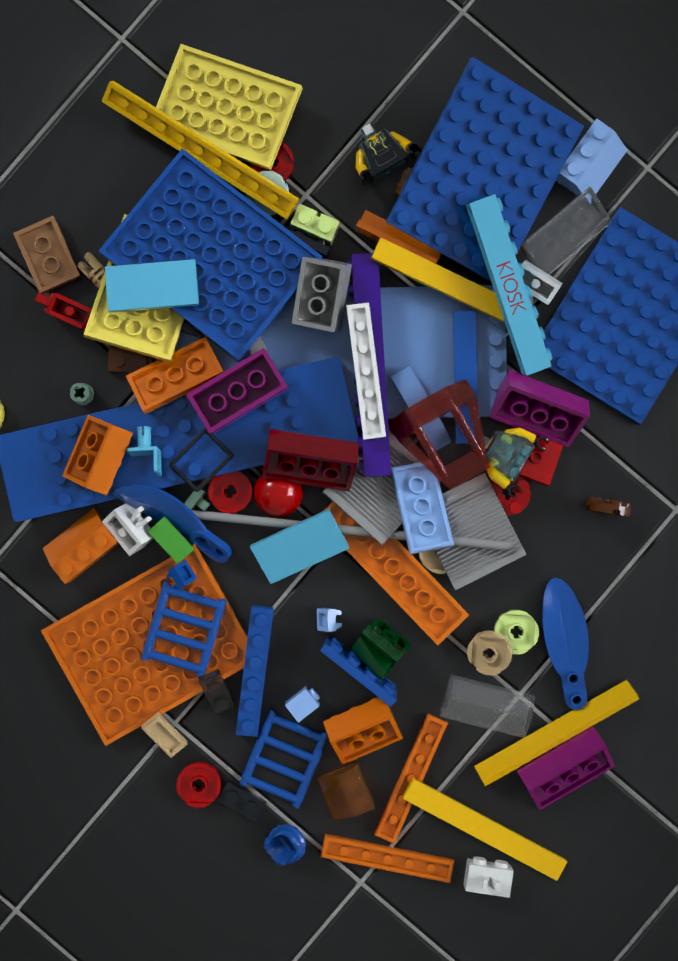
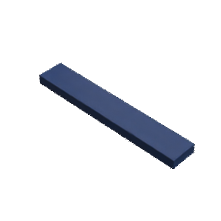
(465, 360)

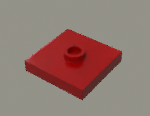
(541, 465)

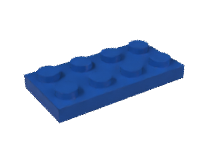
(351, 664)

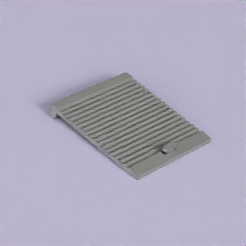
(373, 499)
(476, 514)

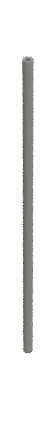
(350, 530)

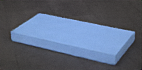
(421, 508)

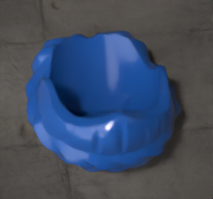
(285, 844)

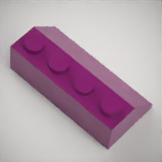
(540, 408)
(566, 767)

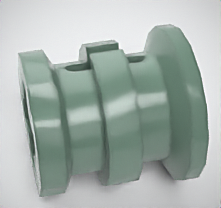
(89, 393)

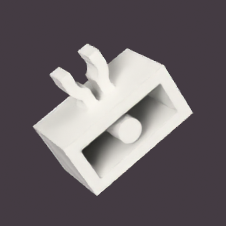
(540, 283)
(129, 528)
(488, 877)

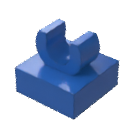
(181, 574)

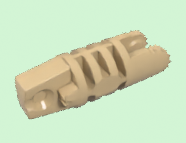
(98, 269)

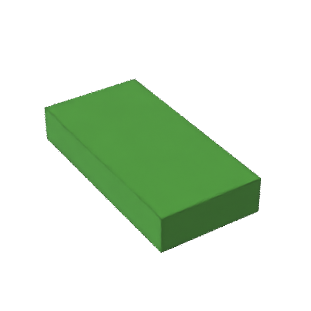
(171, 540)

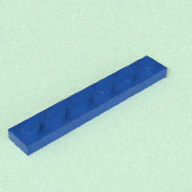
(254, 670)

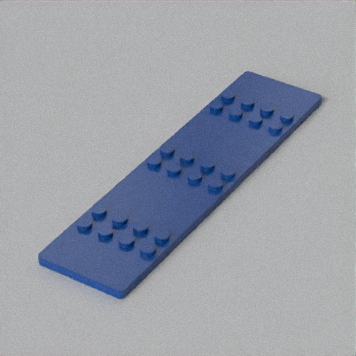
(38, 455)

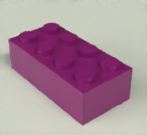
(237, 391)

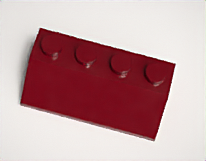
(310, 460)

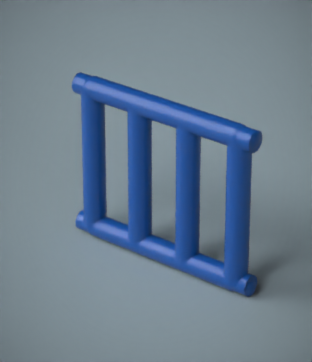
(155, 632)
(255, 758)

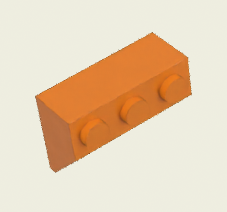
(97, 455)
(79, 546)
(362, 730)

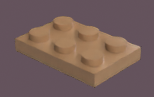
(47, 254)

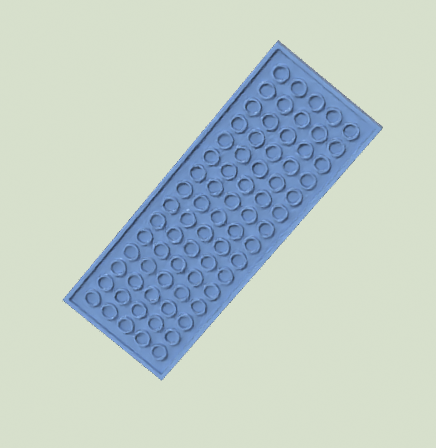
(415, 334)

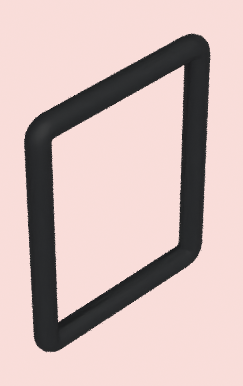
(196, 438)

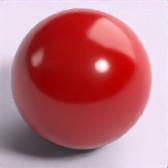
(277, 497)

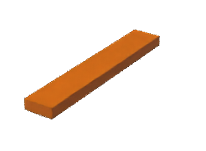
(415, 767)
(387, 858)

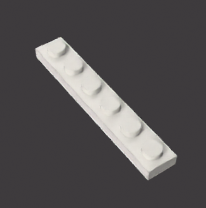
(366, 371)

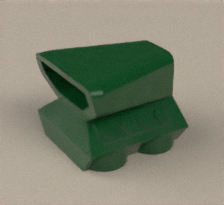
(380, 648)

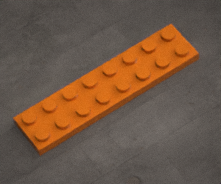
(404, 581)

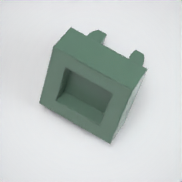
(196, 500)

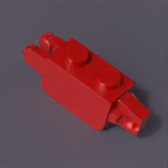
(65, 309)

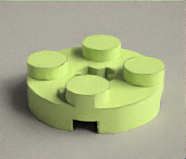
(525, 622)

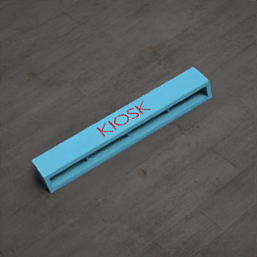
(509, 285)

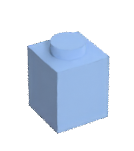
(303, 703)

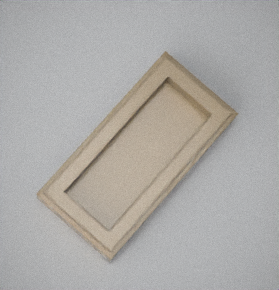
(164, 735)

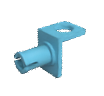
(145, 449)

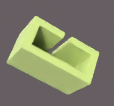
(316, 227)

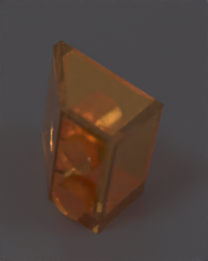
(346, 792)

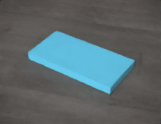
(151, 285)
(299, 546)

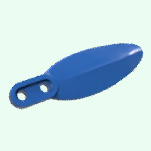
(160, 504)
(566, 639)

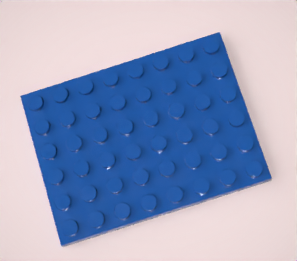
(483, 145)
(242, 254)
(620, 318)

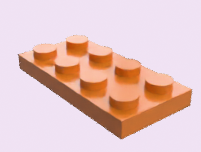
(165, 381)

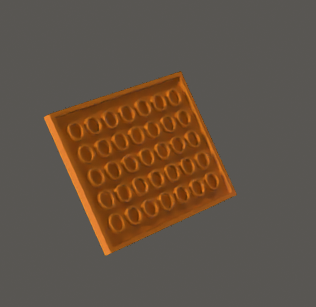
(106, 639)

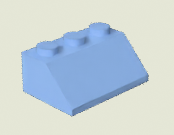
(592, 159)

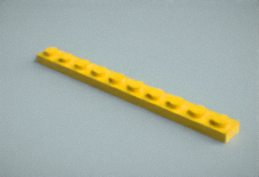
(204, 151)

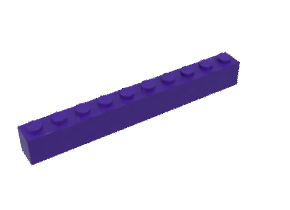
(367, 290)

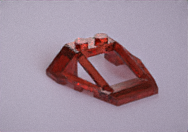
(427, 410)

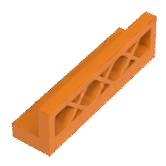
(376, 228)

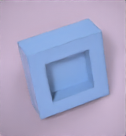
(327, 619)

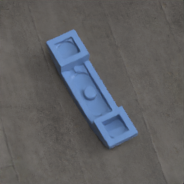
(412, 393)

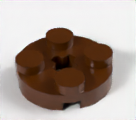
(608, 506)

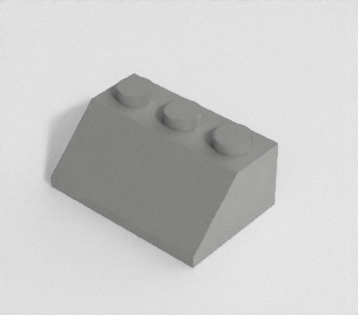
(321, 294)

